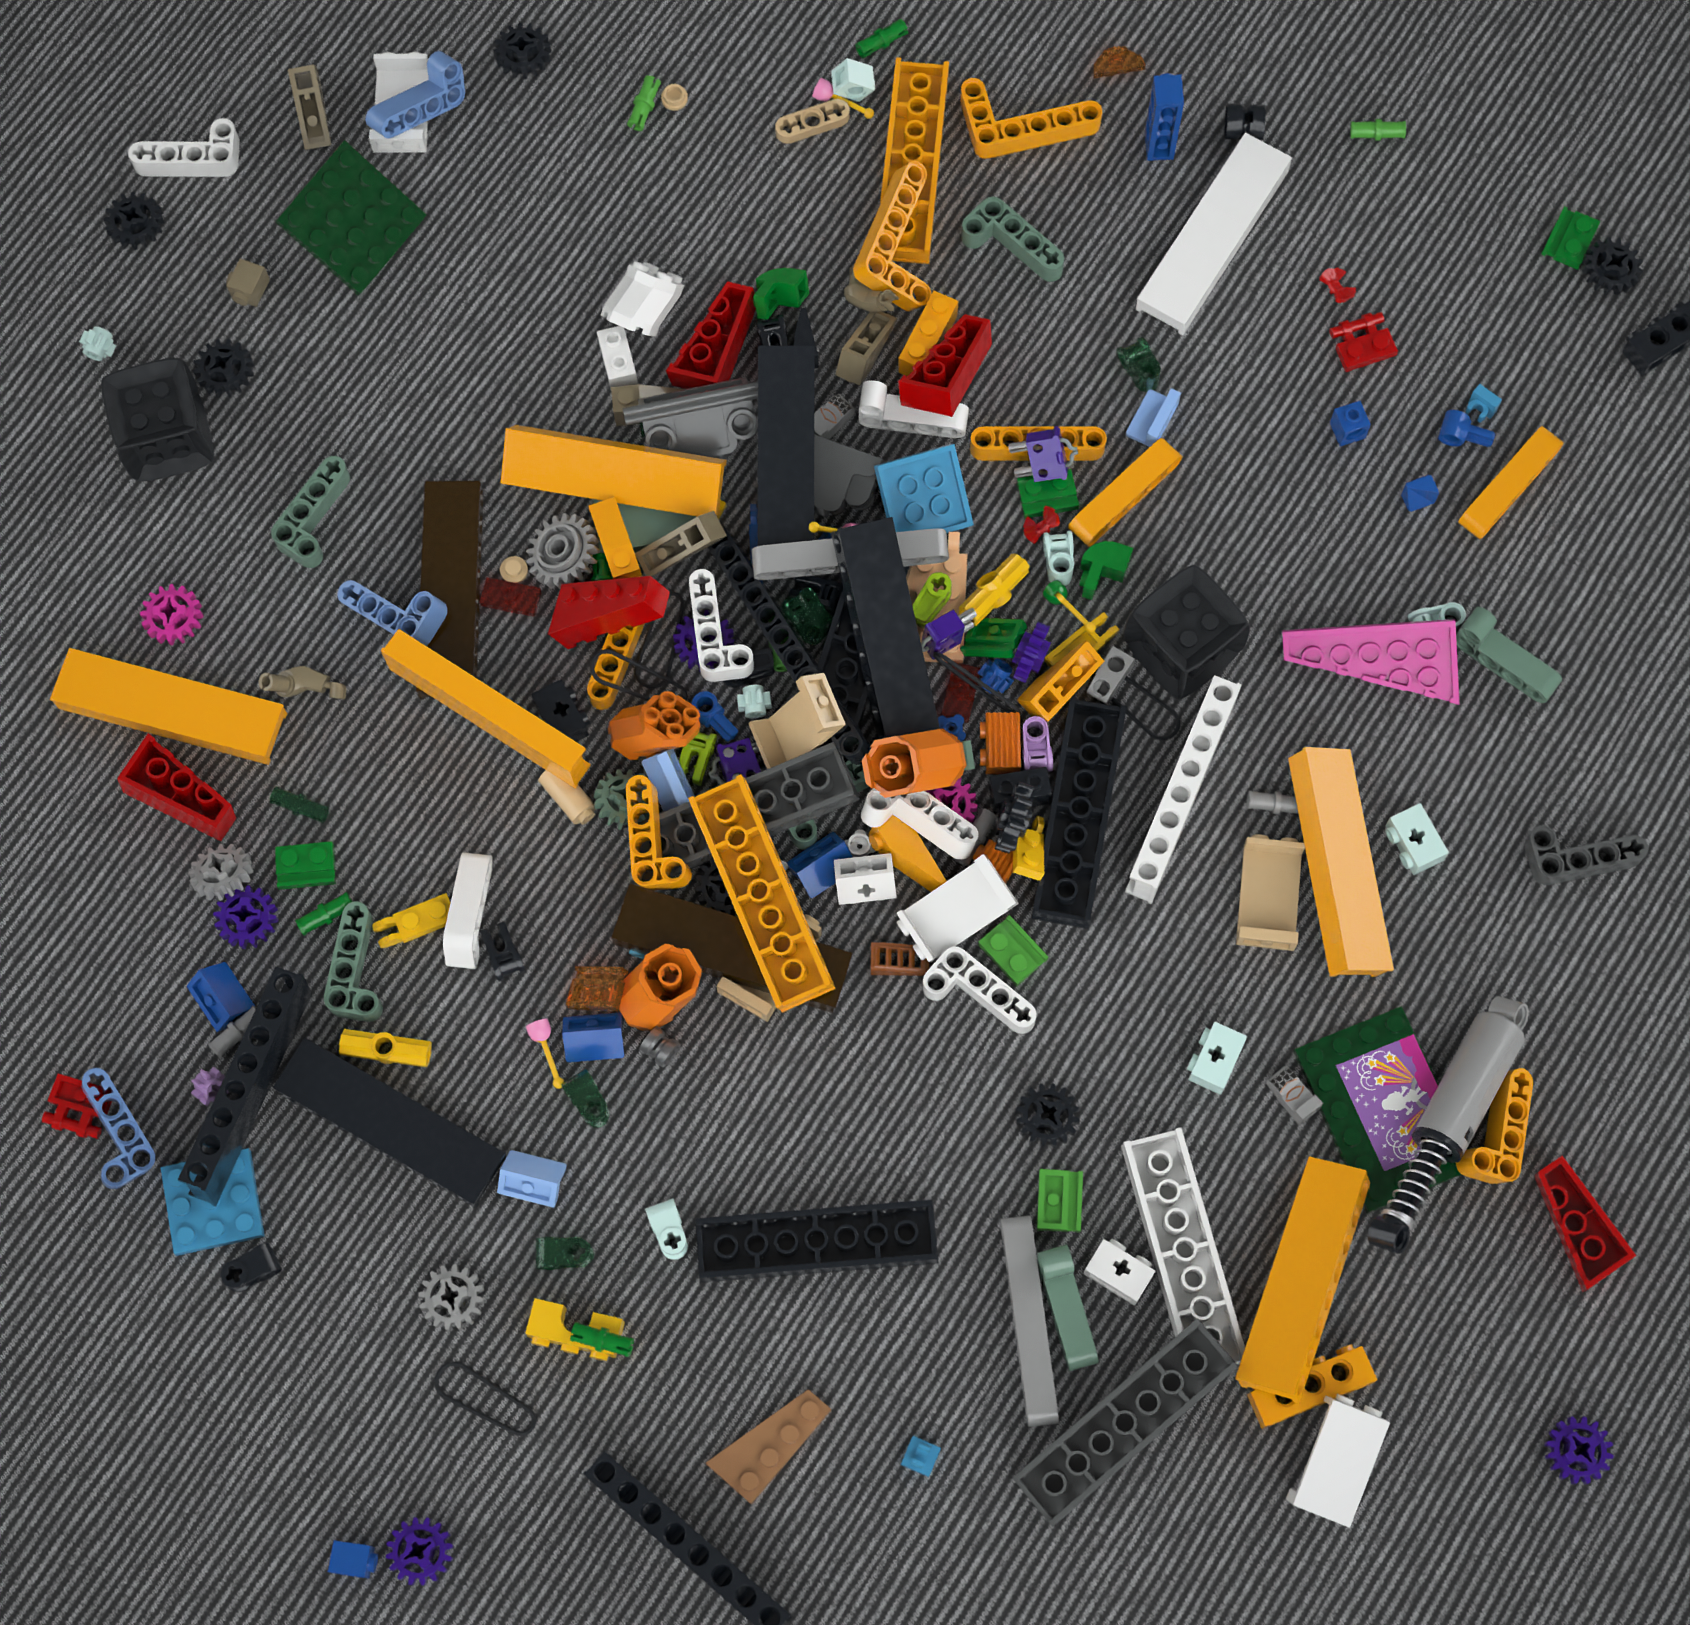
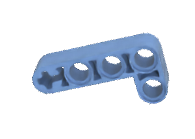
(422, 102)
(419, 619)
(112, 1125)

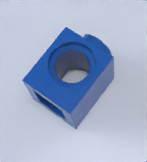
(1350, 423)
(352, 1559)

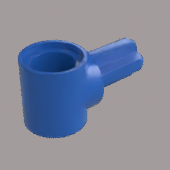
(1458, 428)
(715, 716)

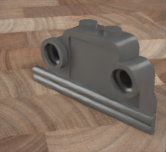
(699, 418)
(842, 477)

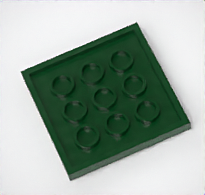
(351, 218)

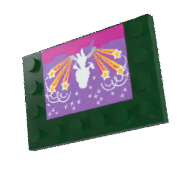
(1372, 1098)

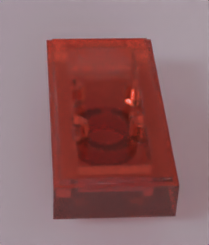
(510, 597)
(960, 695)

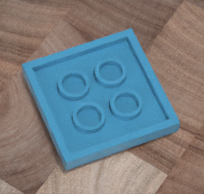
(925, 491)
(198, 1224)

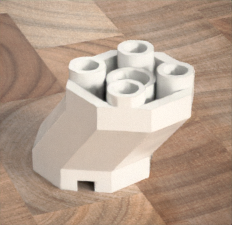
(643, 298)

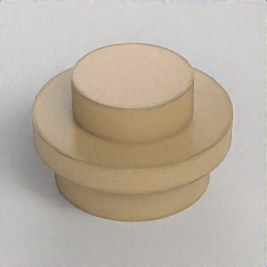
(674, 97)
(514, 569)

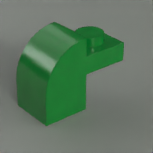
(780, 287)
(1105, 560)

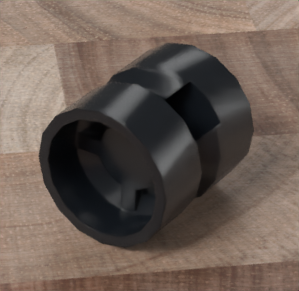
(1235, 121)

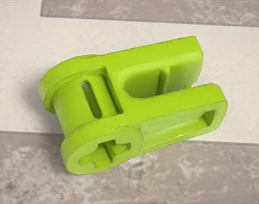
(930, 602)
(700, 745)

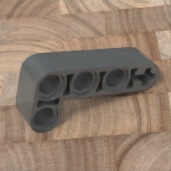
(1586, 854)

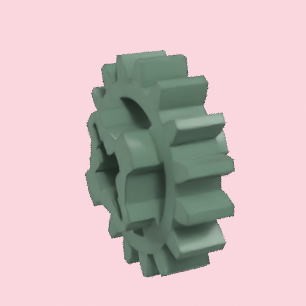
(610, 798)

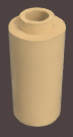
(572, 801)

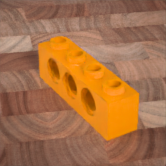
(1358, 1375)

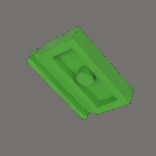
(1013, 950)
(1059, 1200)

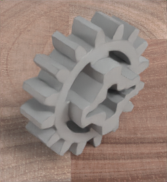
(220, 872)
(438, 1301)

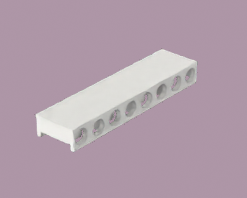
(1214, 233)
(1182, 789)
(1181, 1238)

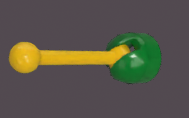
(1057, 594)

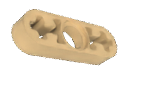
(808, 131)

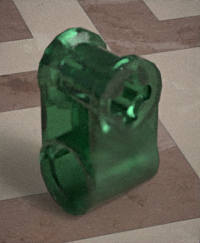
(1139, 360)
(808, 616)
(585, 1095)
(556, 1253)

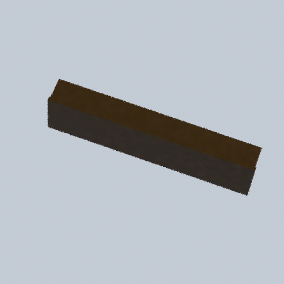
(454, 567)
(713, 937)

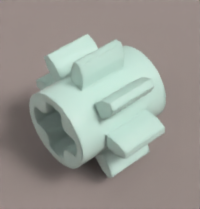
(97, 343)
(754, 701)

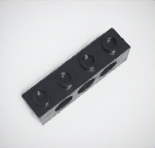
(1647, 355)

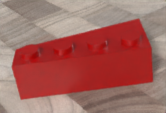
(716, 341)
(948, 370)
(604, 607)
(174, 789)
(1583, 1227)

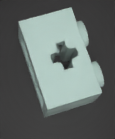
(1417, 825)
(1212, 1074)

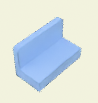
(1153, 416)
(669, 779)
(531, 1178)

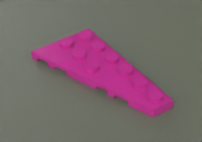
(1395, 655)

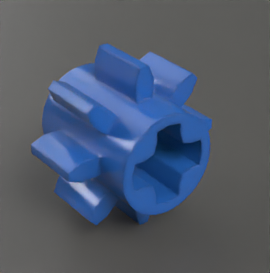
(996, 675)

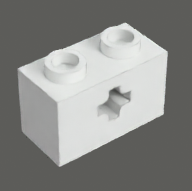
(617, 357)
(865, 878)
(1103, 1272)

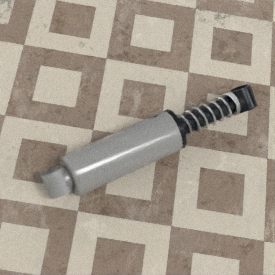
(1454, 1114)

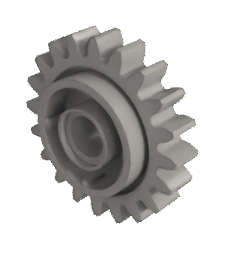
(563, 550)

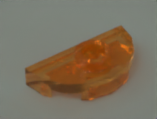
(1117, 61)

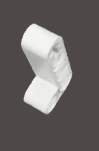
(151, 157)
(885, 412)
(711, 626)
(925, 816)
(466, 911)
(982, 994)

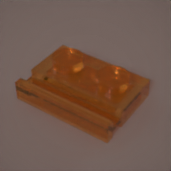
(596, 988)

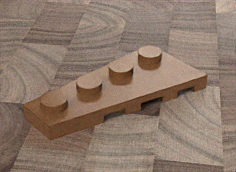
(763, 1452)

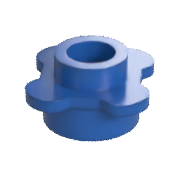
(956, 722)

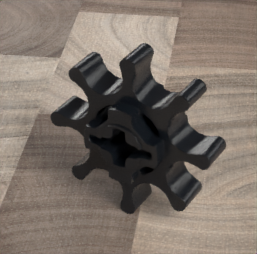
(1013, 817)

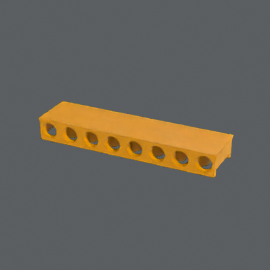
(916, 135)
(612, 469)
(168, 706)
(486, 708)
(1340, 862)
(762, 894)
(1303, 1279)

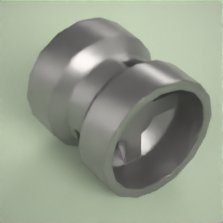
(659, 1046)

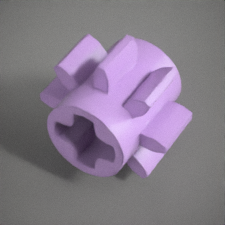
(207, 1085)

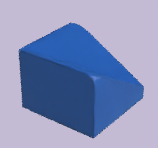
(1420, 493)

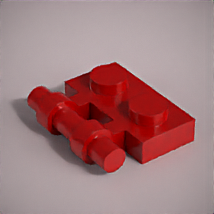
(1364, 349)
(67, 1095)

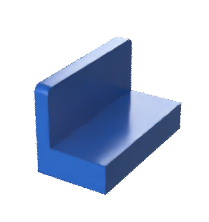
(816, 864)
(219, 995)
(593, 1037)

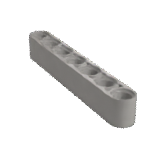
(819, 556)
(1029, 1321)

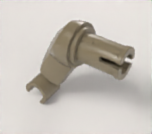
(867, 299)
(299, 679)

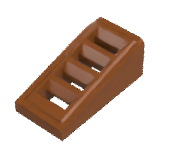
(888, 969)

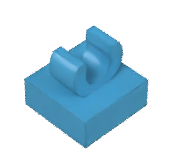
(1483, 401)
(920, 1456)

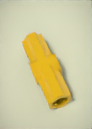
(995, 587)
(367, 1046)

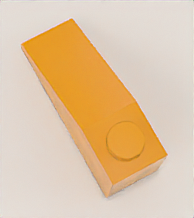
(614, 539)
(1060, 682)
(907, 852)

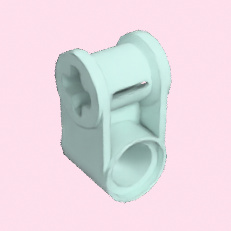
(1059, 552)
(1439, 613)
(667, 1225)

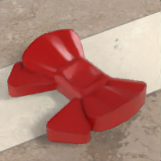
(1331, 278)
(1033, 531)

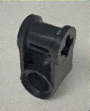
(254, 1267)

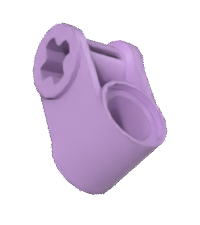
(1036, 750)

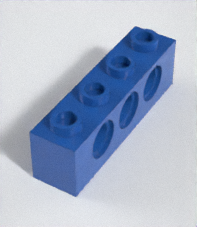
(1164, 117)

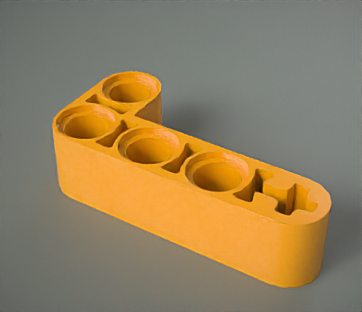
(650, 832)
(1516, 1095)

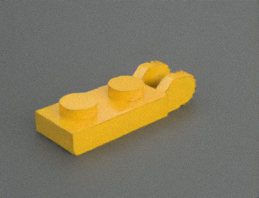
(1078, 637)
(1029, 852)
(414, 921)

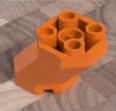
(654, 727)
(914, 762)
(659, 987)

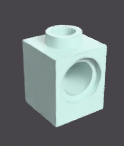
(853, 80)

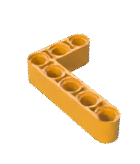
(1023, 125)
(889, 237)

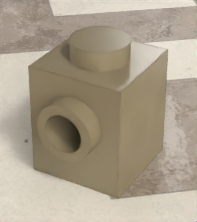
(247, 283)

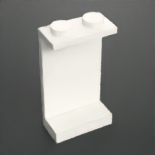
(395, 75)
(956, 909)
(1340, 1461)

